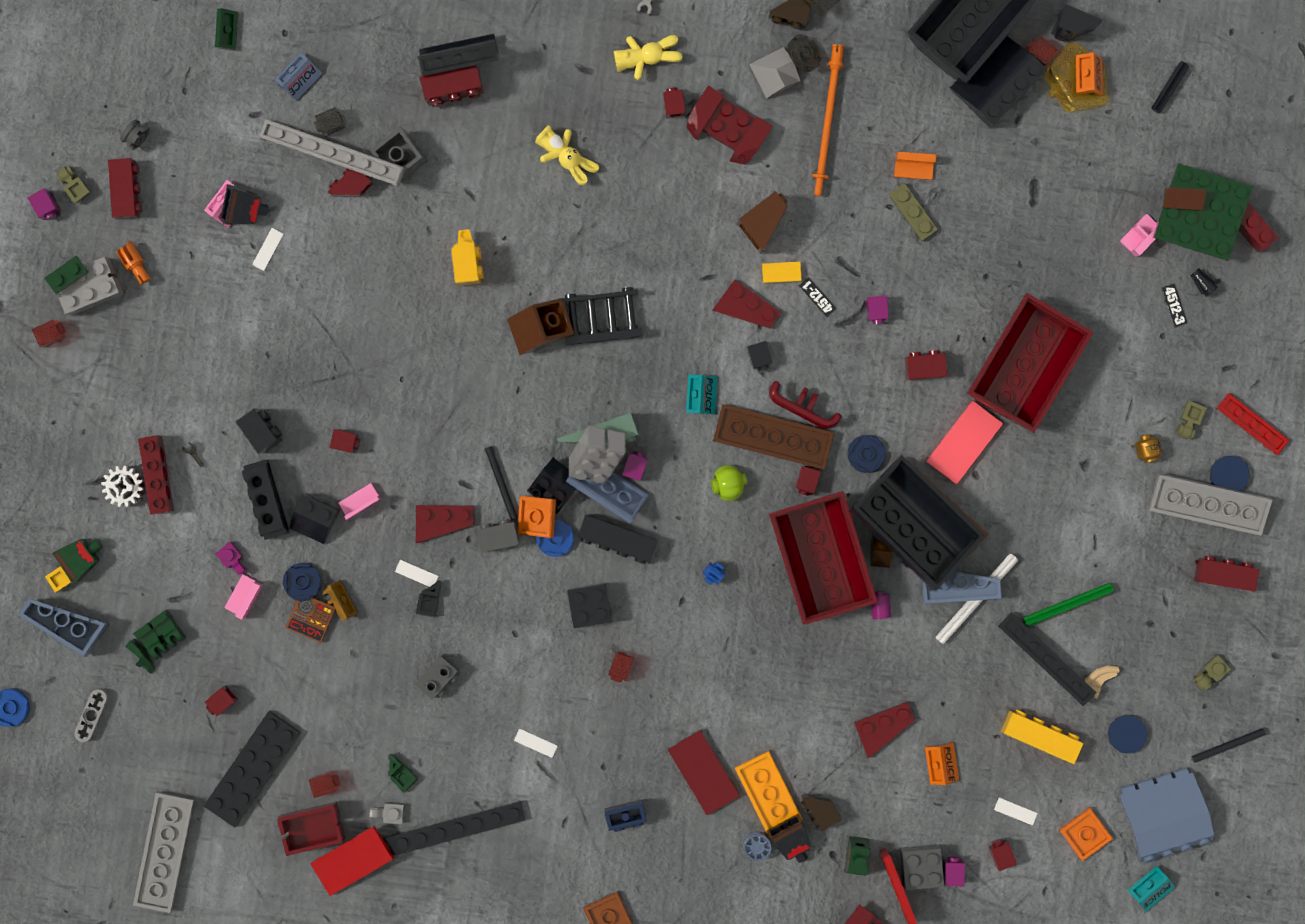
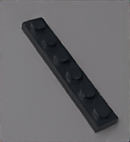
(1047, 659)

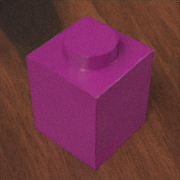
(44, 204)
(877, 309)
(635, 465)
(953, 871)

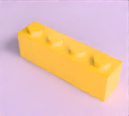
(1041, 736)

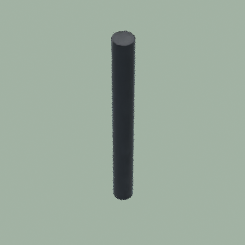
(501, 483)
(1228, 745)

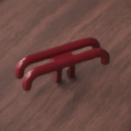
(798, 410)

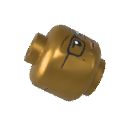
(1148, 448)

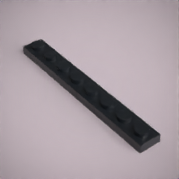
(455, 828)

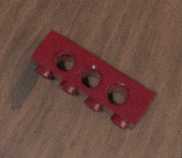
(156, 474)

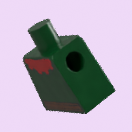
(78, 558)
(857, 856)

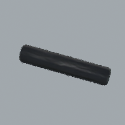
(1170, 87)

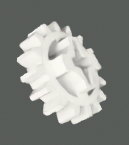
(124, 478)

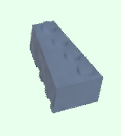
(67, 627)

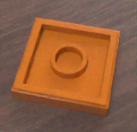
(536, 516)
(1085, 834)

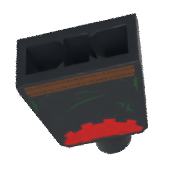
(241, 206)
(791, 838)

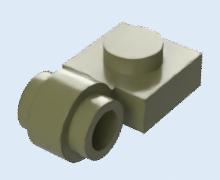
(76, 187)
(1192, 414)
(1215, 669)

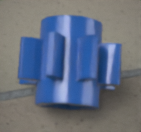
(714, 573)

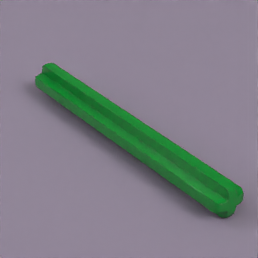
(1068, 604)

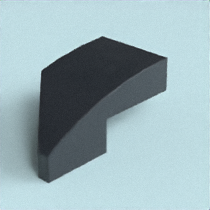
(428, 600)

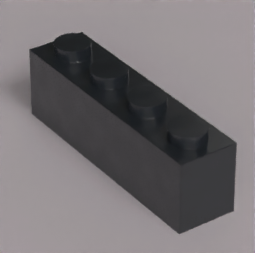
(617, 538)

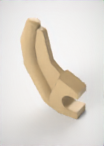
(1100, 675)

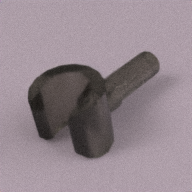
(192, 452)

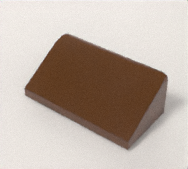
(1184, 198)

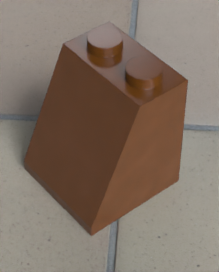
(763, 219)
(540, 326)

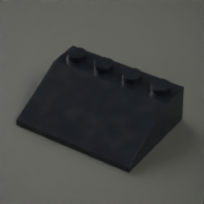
(1000, 81)

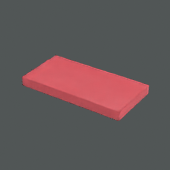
(964, 442)

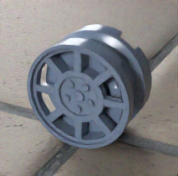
(757, 846)

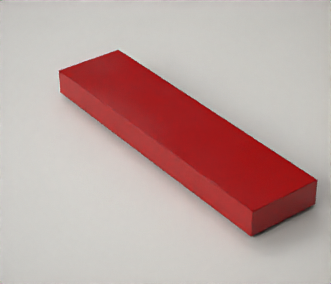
(1252, 424)

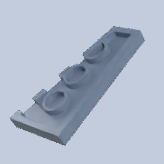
(964, 587)

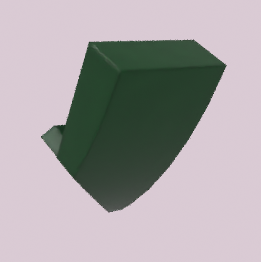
(145, 661)
(400, 774)

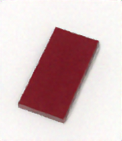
(703, 772)

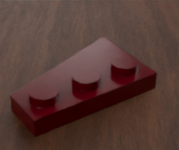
(747, 306)
(441, 519)
(883, 726)

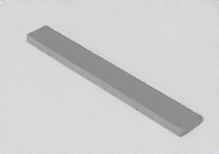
(332, 152)

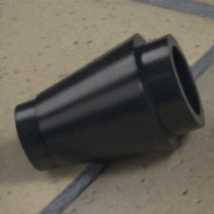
(1204, 283)

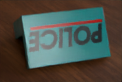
(701, 394)
(1151, 888)

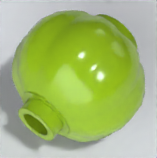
(728, 483)

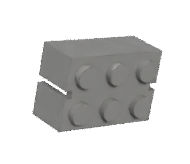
(91, 288)
(592, 459)

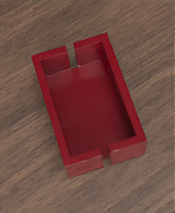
(452, 86)
(311, 828)

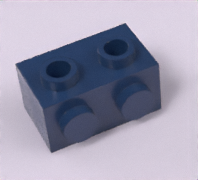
(625, 815)

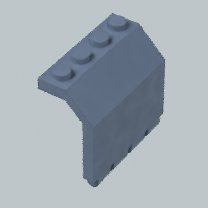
(1167, 815)

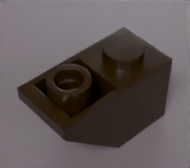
(791, 12)
(880, 554)
(822, 809)

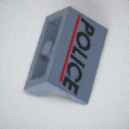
(298, 76)

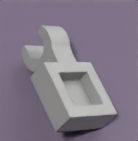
(391, 813)

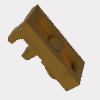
(340, 600)

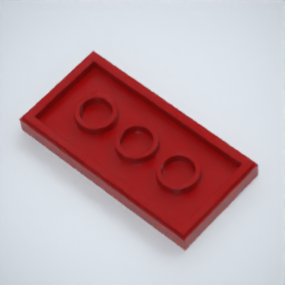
(352, 860)
(903, 901)

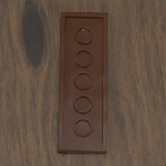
(773, 436)

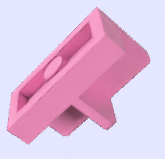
(1140, 236)

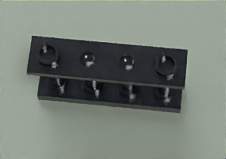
(458, 54)
(613, 331)

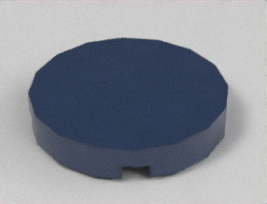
(866, 453)
(1230, 473)
(302, 582)
(1127, 734)

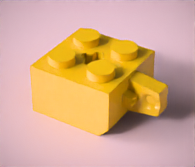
(466, 260)

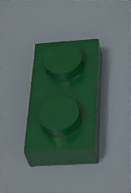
(226, 29)
(66, 275)

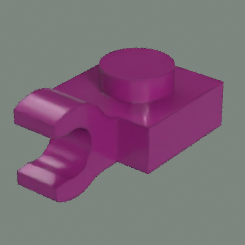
(230, 556)

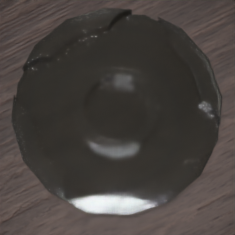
(804, 53)

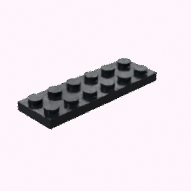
(252, 769)

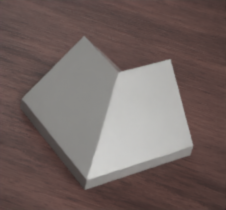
(775, 72)

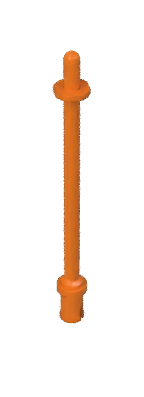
(835, 65)

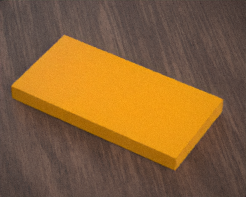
(767, 790)

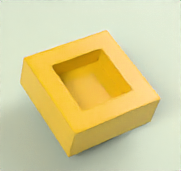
(58, 579)

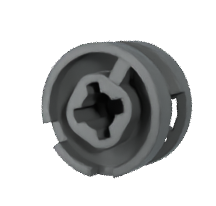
(135, 134)

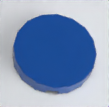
(560, 543)
(13, 707)

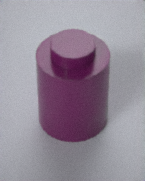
(881, 609)

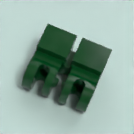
(150, 634)

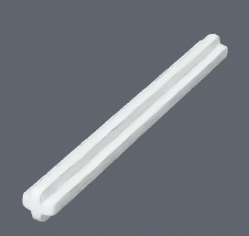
(970, 606)

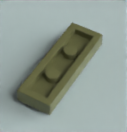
(912, 212)

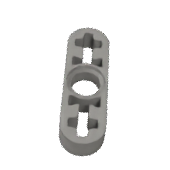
(91, 700)

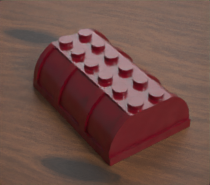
(1029, 363)
(823, 558)

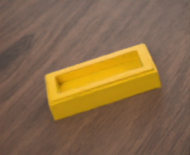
(781, 272)

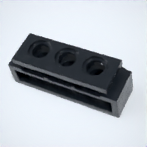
(269, 489)

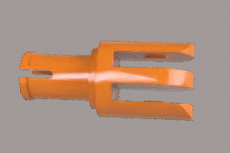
(133, 261)

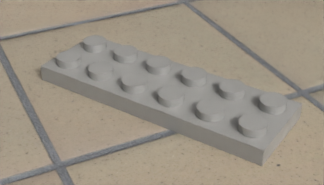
(1210, 504)
(163, 852)

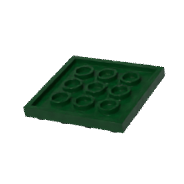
(1214, 227)

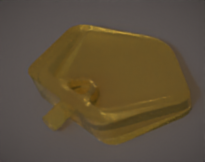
(1062, 81)

